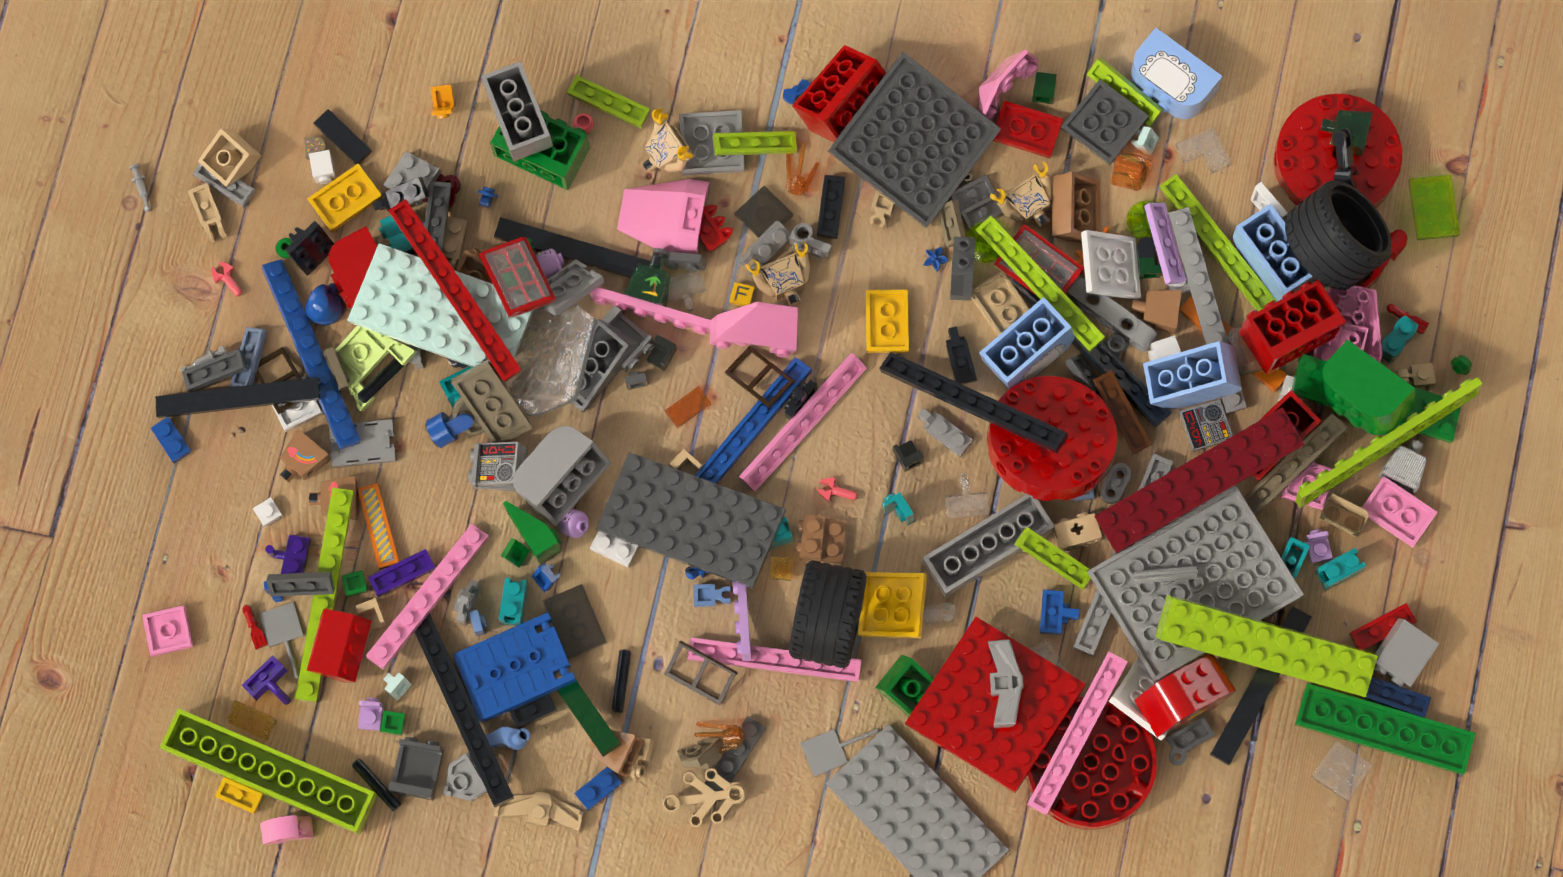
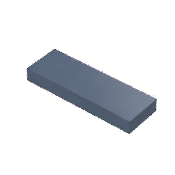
(252, 349)

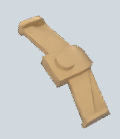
(541, 808)

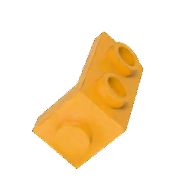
(442, 100)

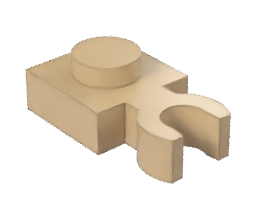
(881, 207)

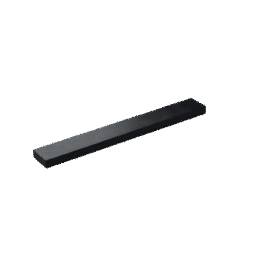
(570, 248)
(238, 397)
(1253, 699)

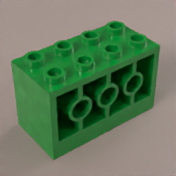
(553, 164)

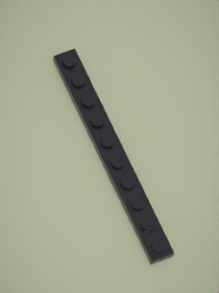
(1105, 361)
(974, 402)
(463, 713)

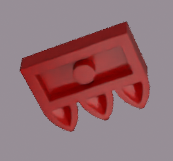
(710, 234)

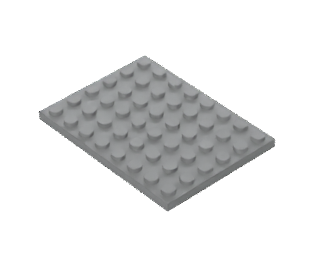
(1235, 574)

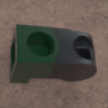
(1145, 258)

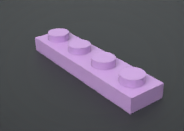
(1165, 243)
(742, 626)

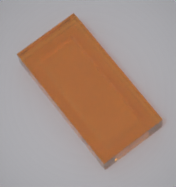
(687, 407)

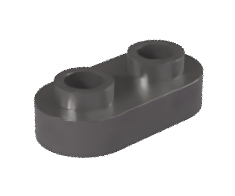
(1115, 484)

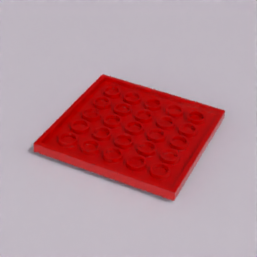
(961, 711)

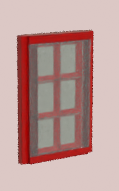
(1050, 259)
(517, 277)

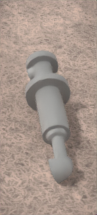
(139, 180)
(211, 355)

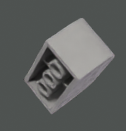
(517, 111)
(559, 472)

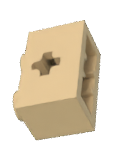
(1069, 540)

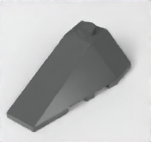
(605, 360)

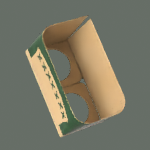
(1342, 504)

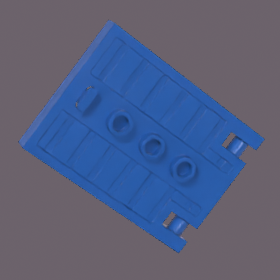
(514, 668)

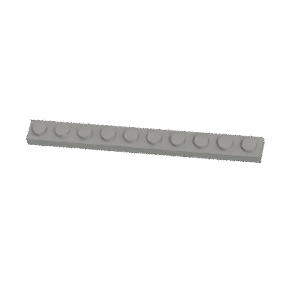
(1201, 290)
(1099, 612)

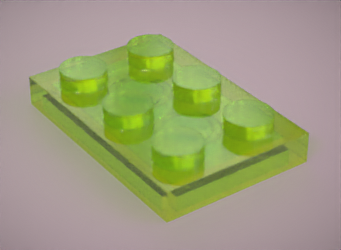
(1434, 207)

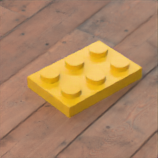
(344, 198)
(887, 321)

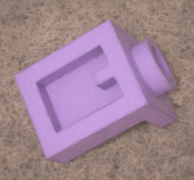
(1319, 546)
(370, 714)

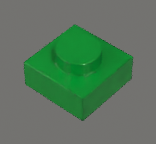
(515, 552)
(354, 583)
(392, 723)

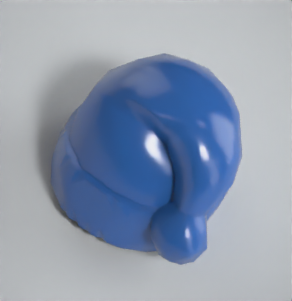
(325, 305)

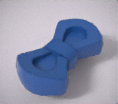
(790, 95)
(692, 572)

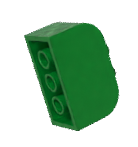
(1366, 390)

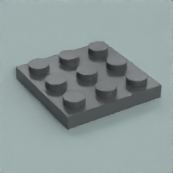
(1105, 122)

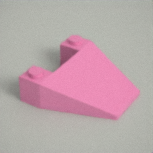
(757, 325)

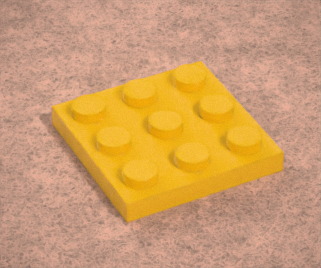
(893, 605)

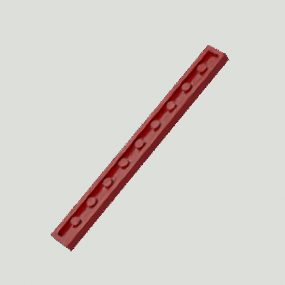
(455, 290)

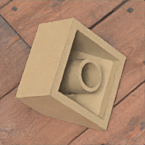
(229, 157)

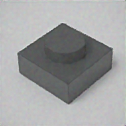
(636, 380)

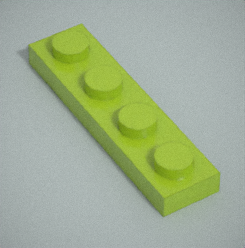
(1123, 86)
(608, 101)
(755, 143)
(1053, 557)

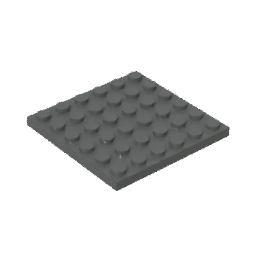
(914, 140)

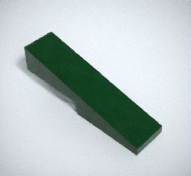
(589, 718)

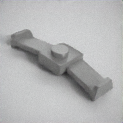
(1005, 683)

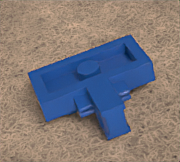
(1055, 612)

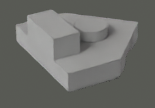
(466, 601)
(464, 779)

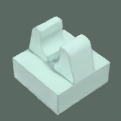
(1146, 141)
(396, 685)

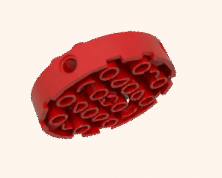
(1306, 157)
(1082, 458)
(1118, 782)

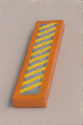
(378, 526)

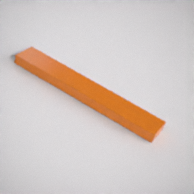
(1272, 380)

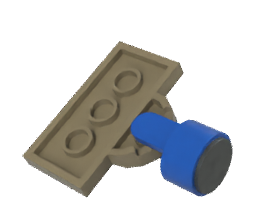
(483, 407)

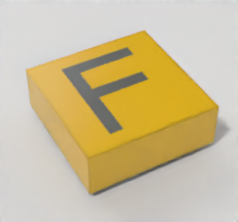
(741, 294)

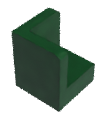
(1044, 88)

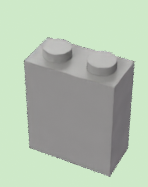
(1404, 653)

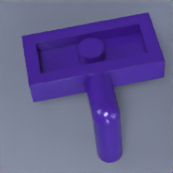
(295, 555)
(265, 679)

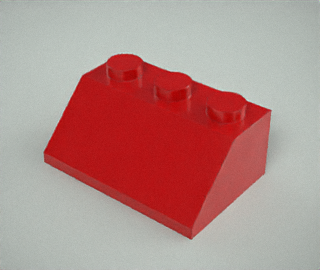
(339, 645)

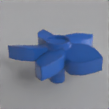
(935, 258)

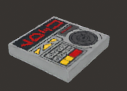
(1205, 425)
(498, 463)

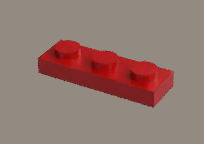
(1378, 629)

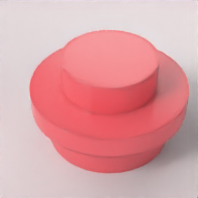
(584, 122)

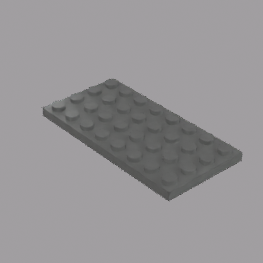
(691, 520)

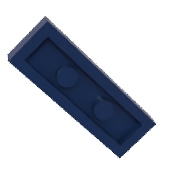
(1397, 697)

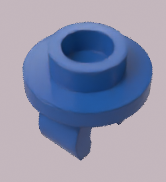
(486, 198)

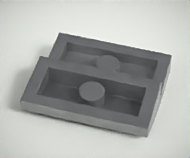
(975, 201)

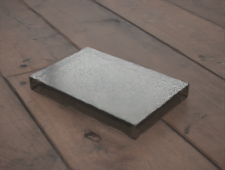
(575, 621)

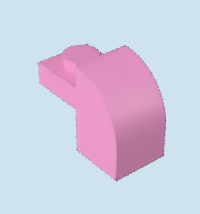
(286, 828)

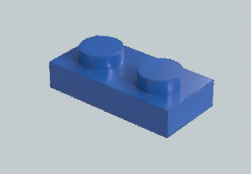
(171, 440)
(598, 788)

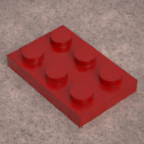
(1027, 129)

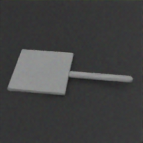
(282, 626)
(826, 752)

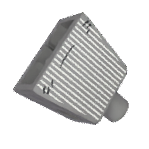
(1405, 467)

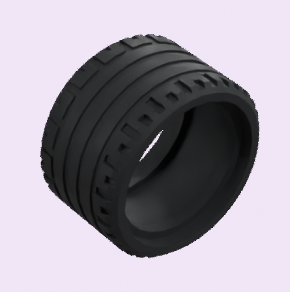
(1338, 235)
(827, 614)

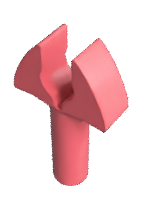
(226, 278)
(835, 490)

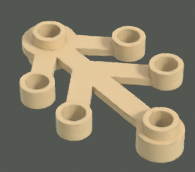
(707, 796)

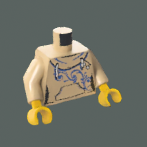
(666, 146)
(1028, 199)
(784, 276)

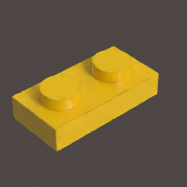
(239, 795)

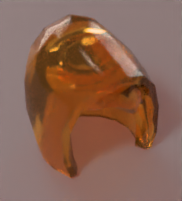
(1131, 170)

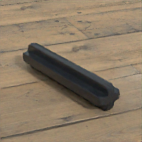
(379, 380)
(621, 681)
(375, 783)

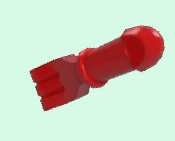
(1422, 325)
(256, 634)

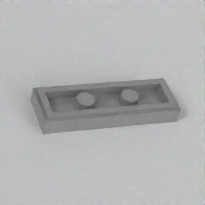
(237, 192)

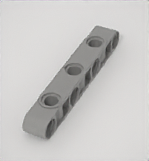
(1112, 316)

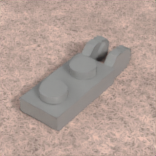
(766, 245)

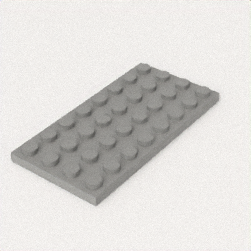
(914, 811)

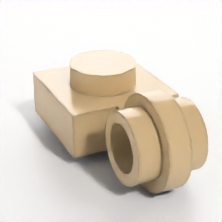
(1420, 374)
(638, 770)

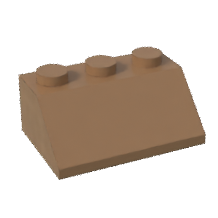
(1074, 206)

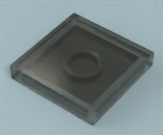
(762, 212)

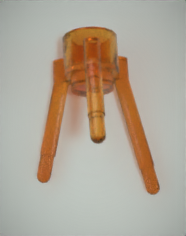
(797, 184)
(731, 734)

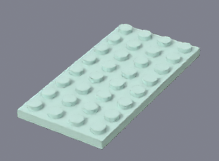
(409, 306)

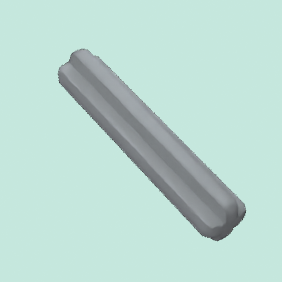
(1166, 574)

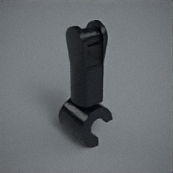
(1344, 157)

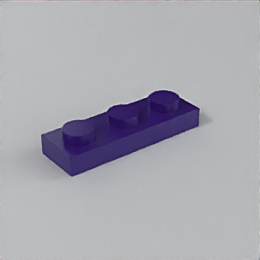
(401, 573)

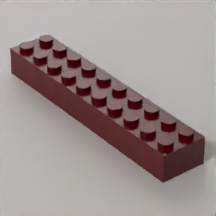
(1199, 480)

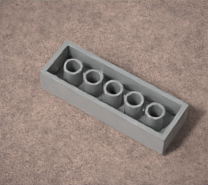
(985, 545)

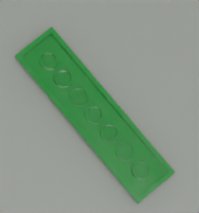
(1309, 386)
(1385, 729)

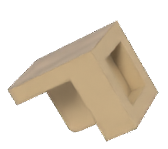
(686, 463)
(372, 611)

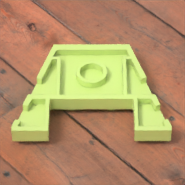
(363, 352)

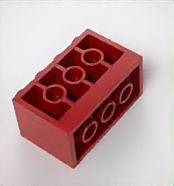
(838, 92)
(1291, 326)

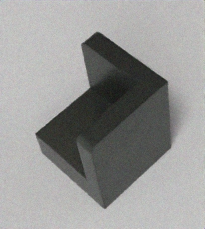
(662, 352)
(908, 455)

